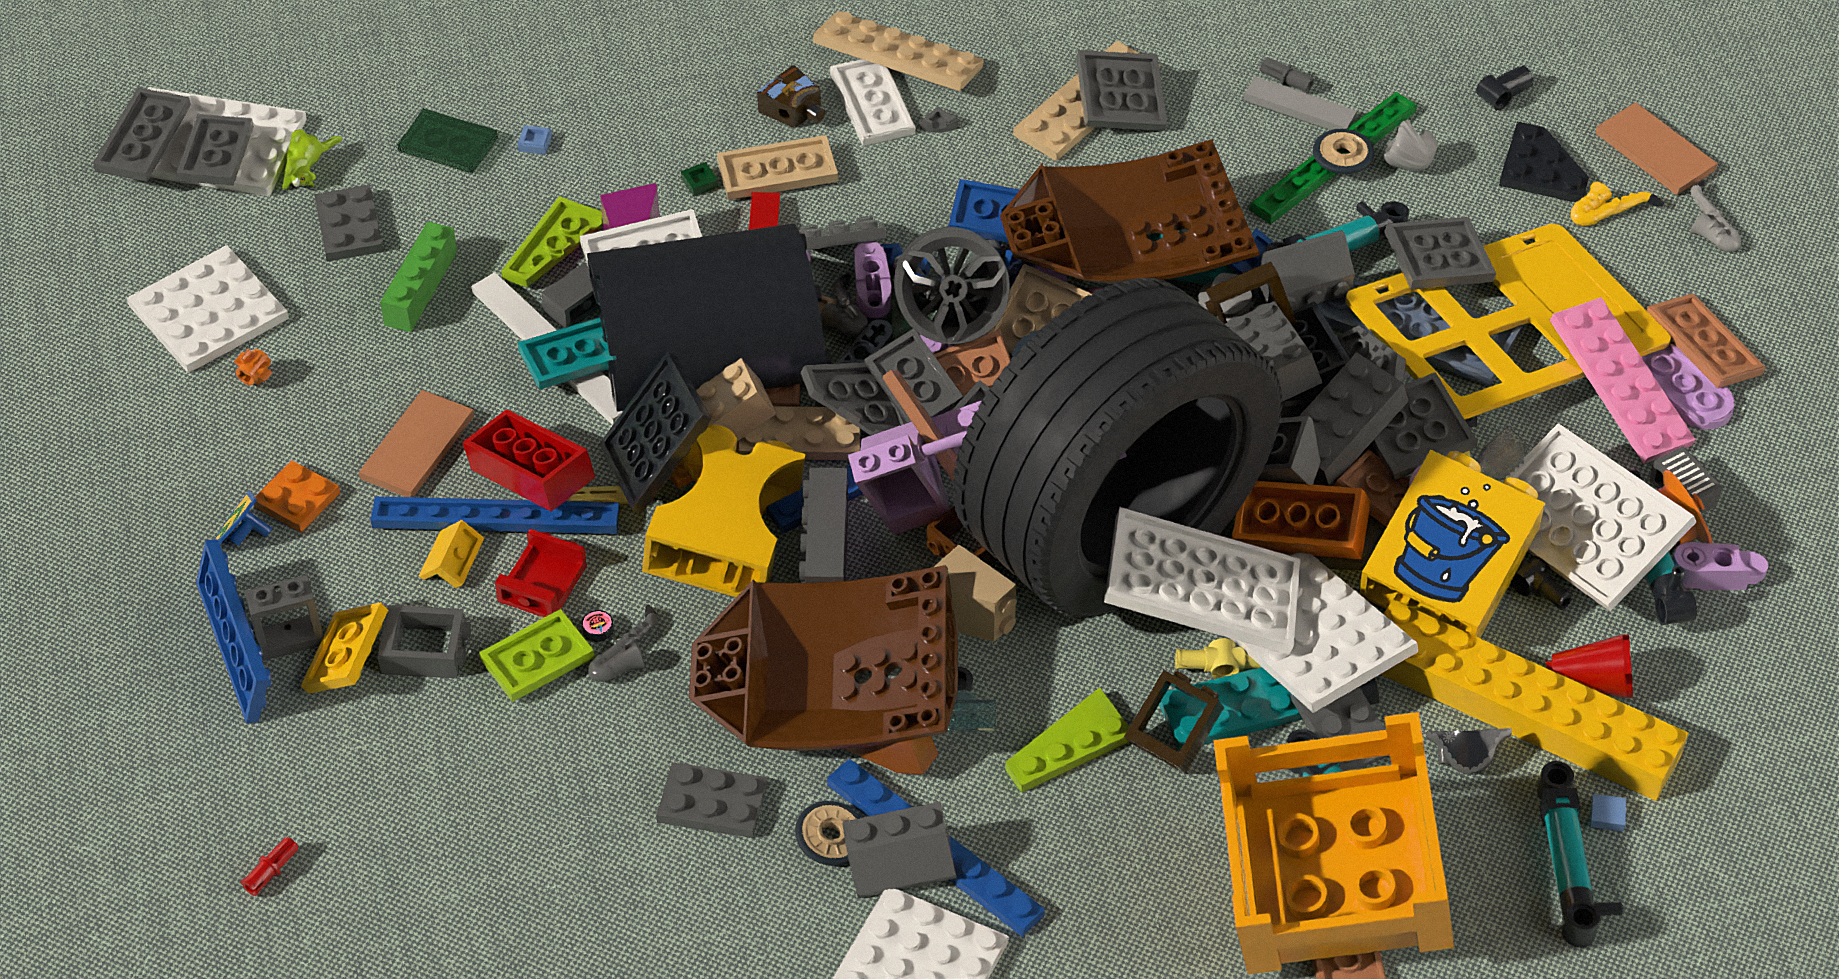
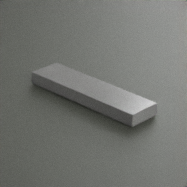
(1299, 105)

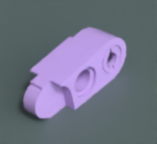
(872, 279)
(1719, 566)

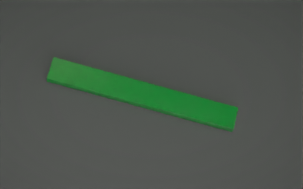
(1311, 175)

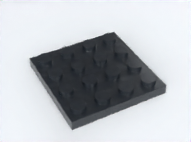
(655, 432)

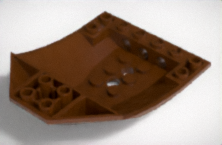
(1099, 218)
(789, 657)

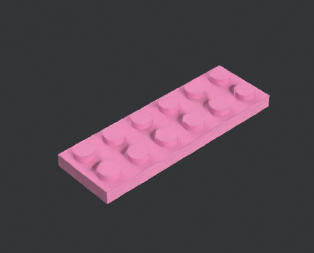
(1622, 380)

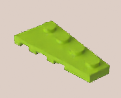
(551, 240)
(1071, 741)

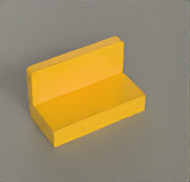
(453, 553)

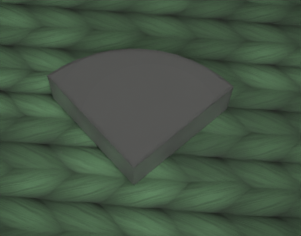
(939, 121)

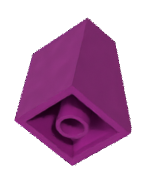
(629, 206)

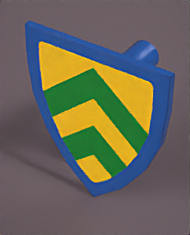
(248, 519)

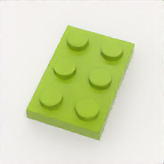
(536, 655)

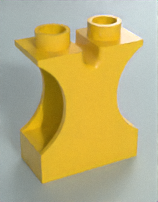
(717, 528)

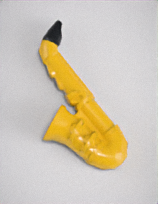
(1595, 206)

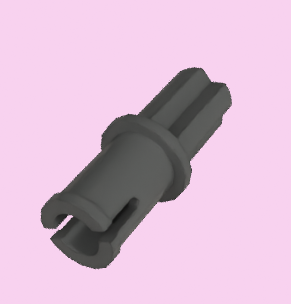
(1286, 74)

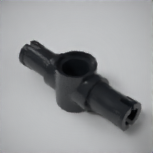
(1536, 578)

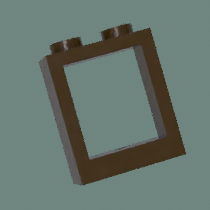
(1245, 282)
(1183, 759)

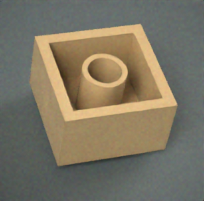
(736, 399)

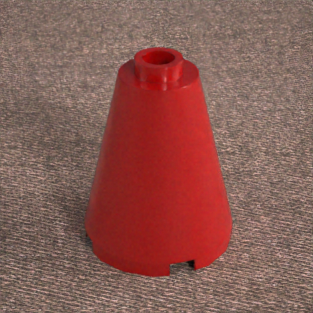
(1598, 665)

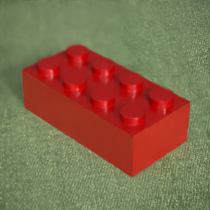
(529, 460)

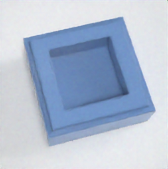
(534, 139)
(1608, 812)

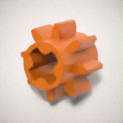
(253, 367)

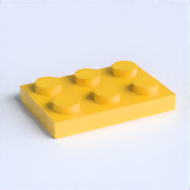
(344, 648)

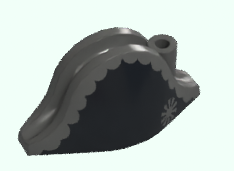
(1468, 750)

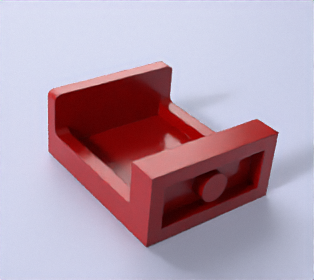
(542, 574)

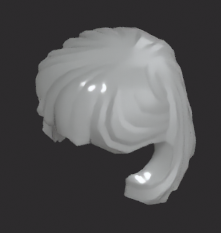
(1410, 149)

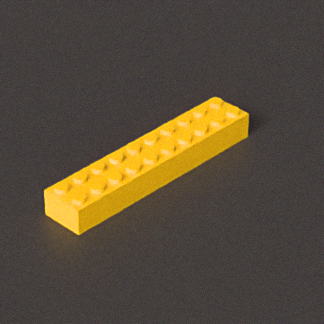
(1537, 704)

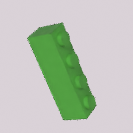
(418, 276)

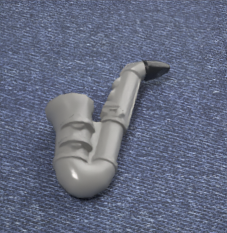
(1712, 224)

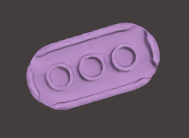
(1690, 390)

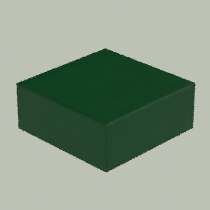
(699, 179)

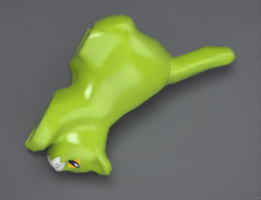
(302, 155)

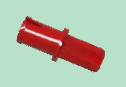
(269, 866)

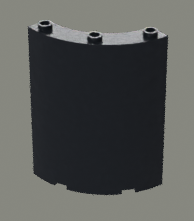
(710, 307)

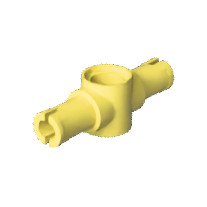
(1219, 658)

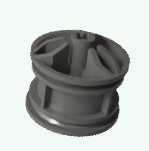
(951, 285)

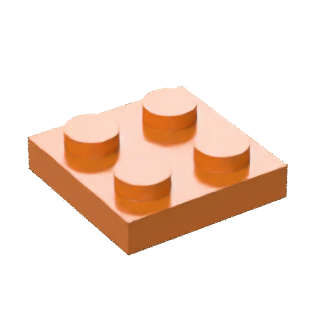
(296, 496)

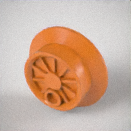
(1678, 494)

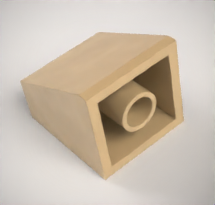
(980, 596)

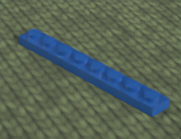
(494, 515)
(972, 873)

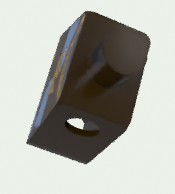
(791, 98)

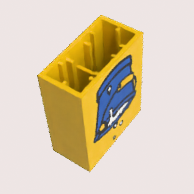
(1453, 542)

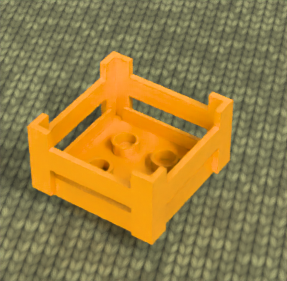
(1333, 855)

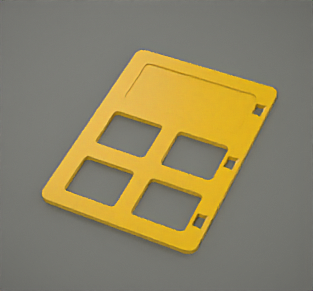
(1539, 282)

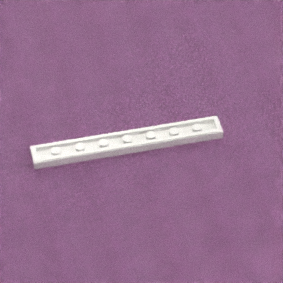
(528, 324)

